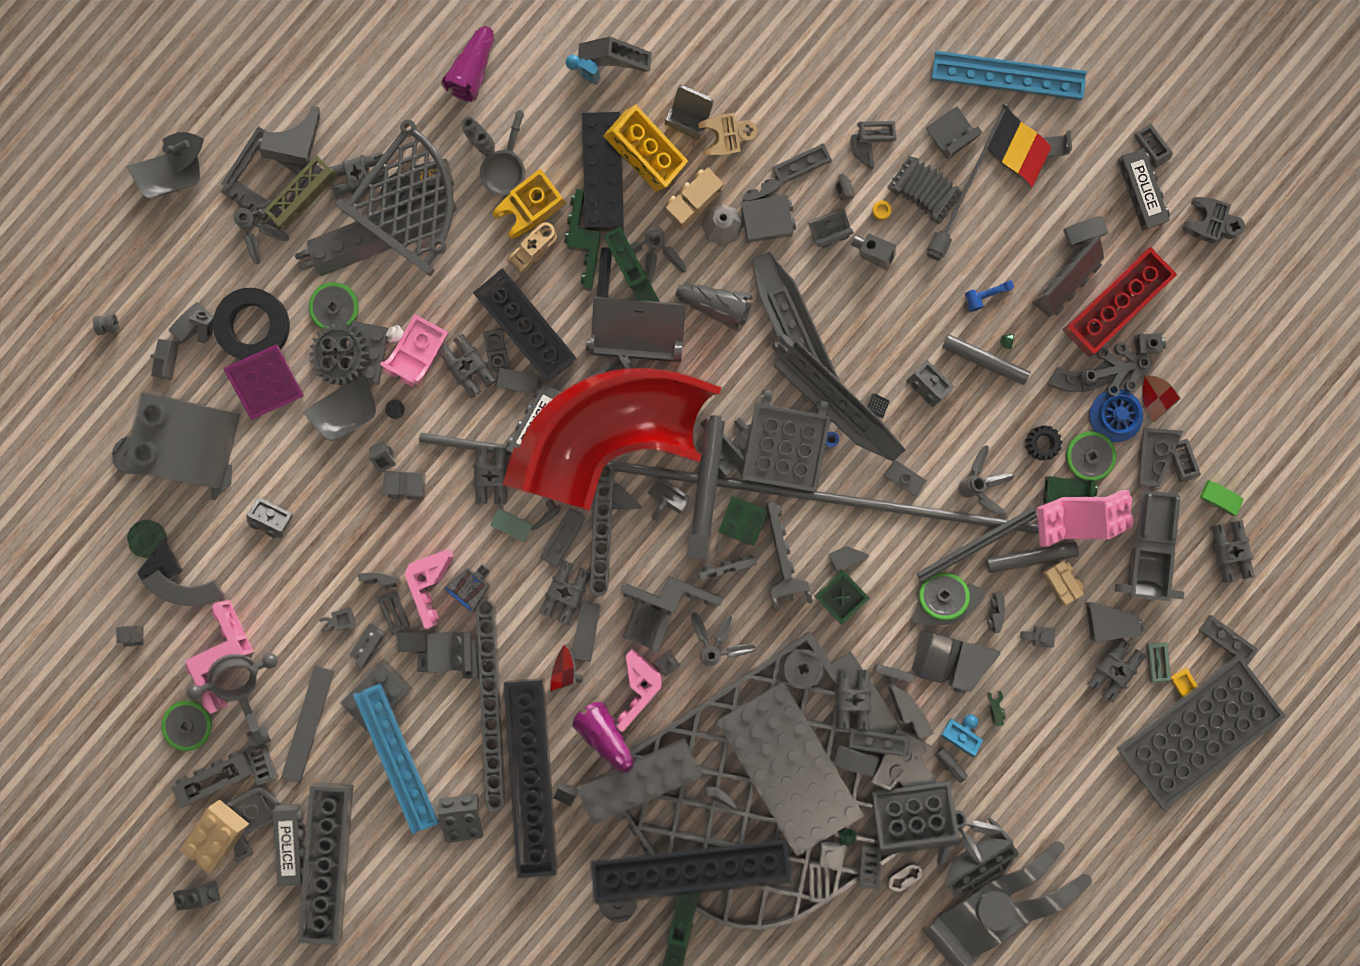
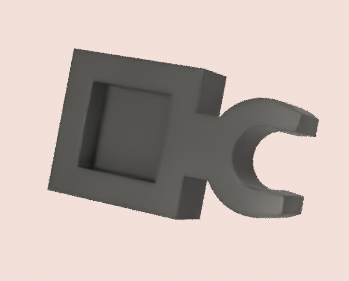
(340, 619)

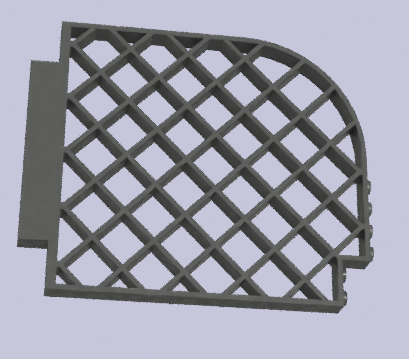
(880, 721)

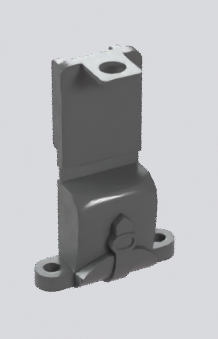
(1154, 553)

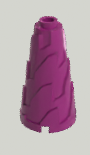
(469, 66)
(600, 732)

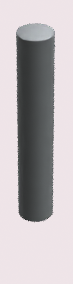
(986, 359)
(1032, 557)

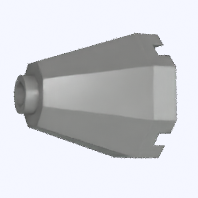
(722, 231)

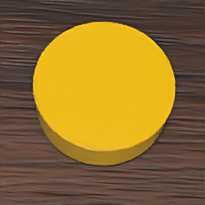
(881, 210)

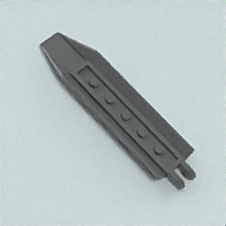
(356, 243)
(787, 308)
(843, 406)

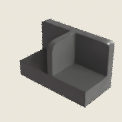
(164, 359)

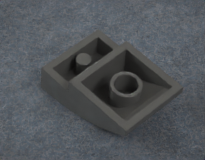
(910, 712)

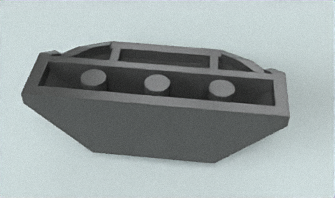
(968, 876)

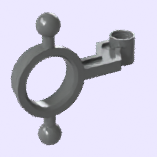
(257, 735)

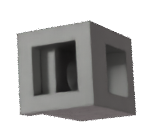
(1143, 345)
(381, 456)
(130, 635)

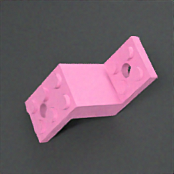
(1085, 518)
(236, 644)

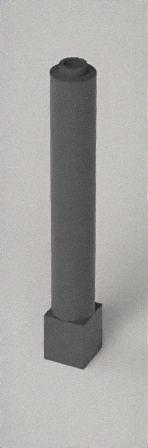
(706, 488)

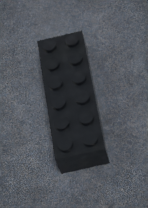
(601, 174)
(525, 326)

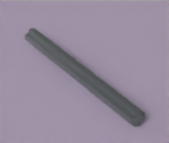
(977, 544)

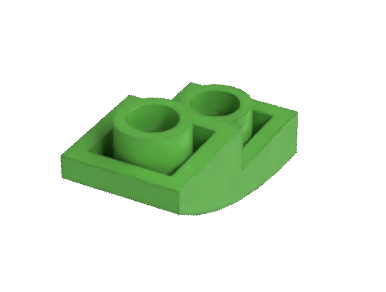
(1221, 497)

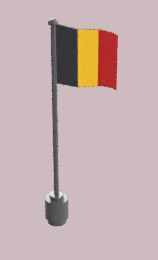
(1013, 146)

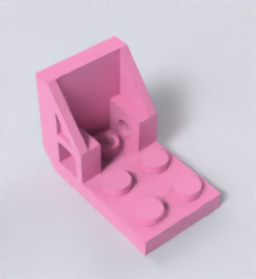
(433, 570)
(639, 671)

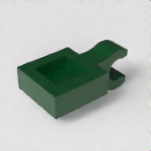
(997, 712)

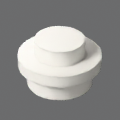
(394, 334)

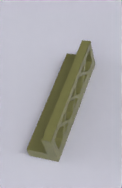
(303, 199)

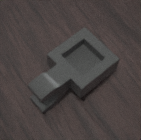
(1041, 636)

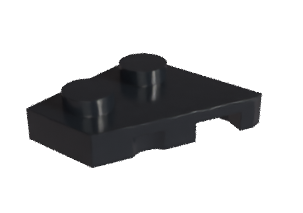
(162, 560)

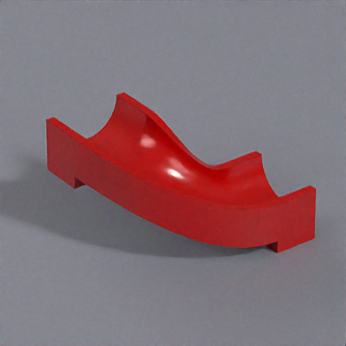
(600, 421)

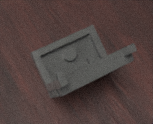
(647, 626)

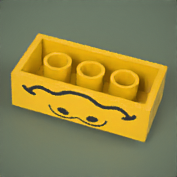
(645, 148)

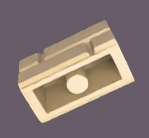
(1062, 582)

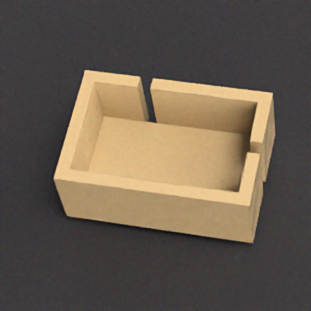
(694, 198)
(214, 836)

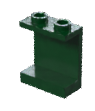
(1063, 487)

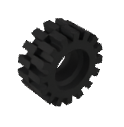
(1054, 439)

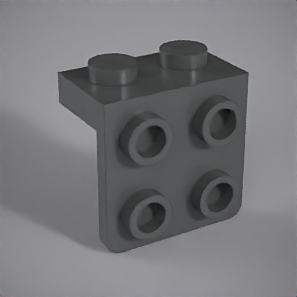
(688, 110)
(460, 818)

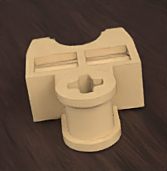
(727, 133)
(529, 255)

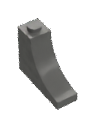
(615, 52)
(293, 144)

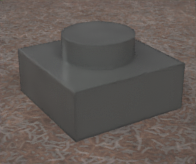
(565, 794)

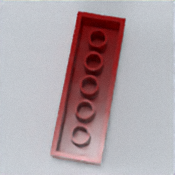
(1119, 301)

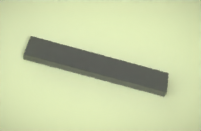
(307, 724)

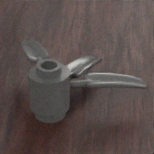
(265, 228)
(655, 243)
(975, 485)
(720, 637)
(966, 840)

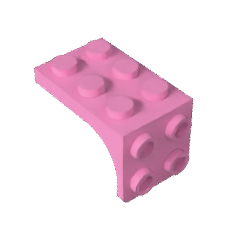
(415, 351)

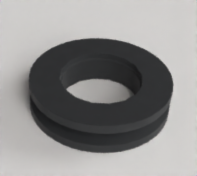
(232, 305)

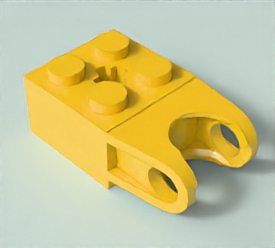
(525, 205)

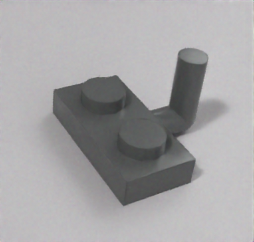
(668, 496)

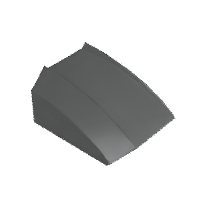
(935, 657)

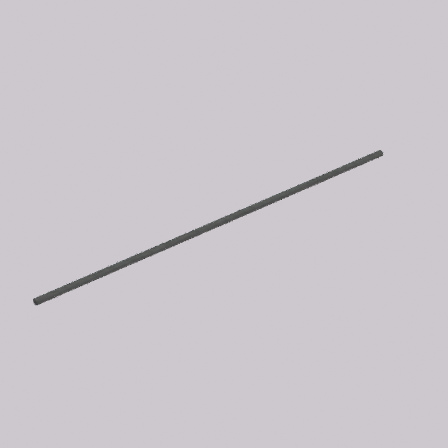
(764, 488)

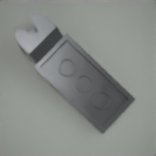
(787, 584)

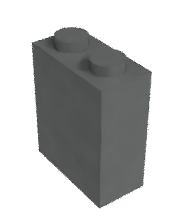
(768, 218)

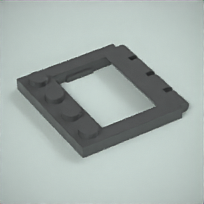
(248, 197)

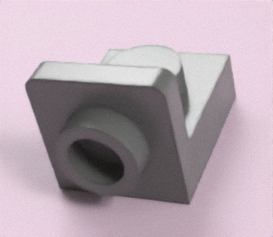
(204, 323)

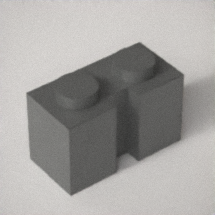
(405, 484)

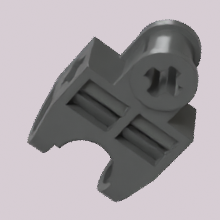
(1214, 221)

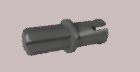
(951, 765)

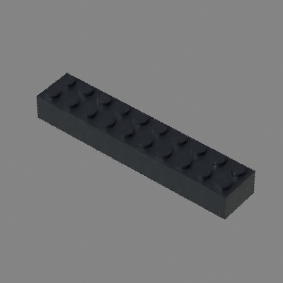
(530, 777)
(690, 872)

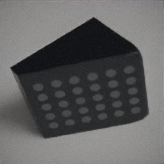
(878, 405)

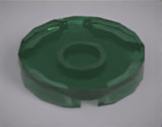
(145, 537)

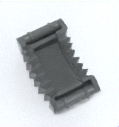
(926, 188)

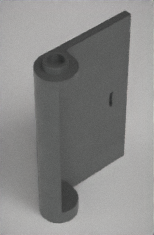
(637, 334)

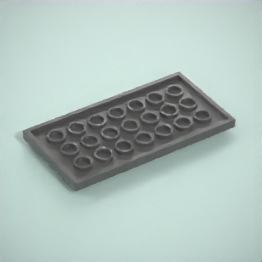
(1201, 732)
(789, 768)

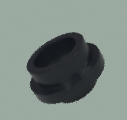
(394, 409)

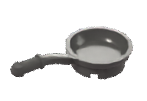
(503, 168)

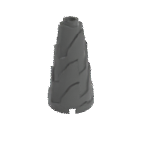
(718, 304)

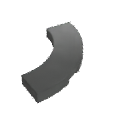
(1071, 381)
(182, 595)
(976, 596)

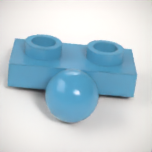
(588, 69)
(962, 736)

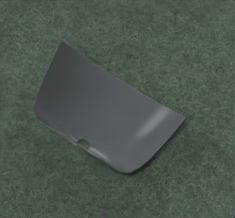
(157, 177)
(340, 409)

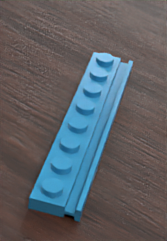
(1008, 75)
(396, 758)

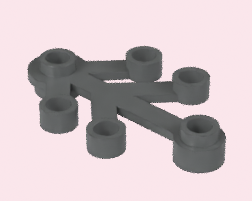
(1119, 368)

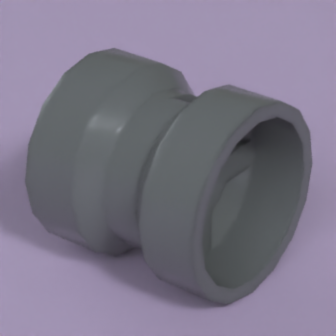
(106, 324)

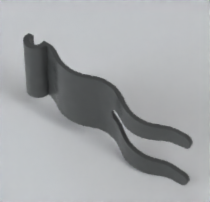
(963, 937)

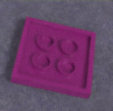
(263, 382)

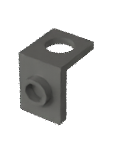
(1060, 145)

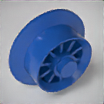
(1116, 416)

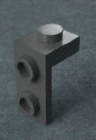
(196, 897)

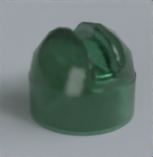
(1007, 341)
(847, 833)

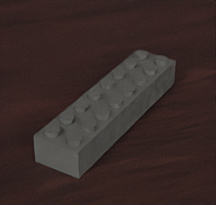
(325, 863)

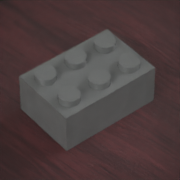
(392, 684)

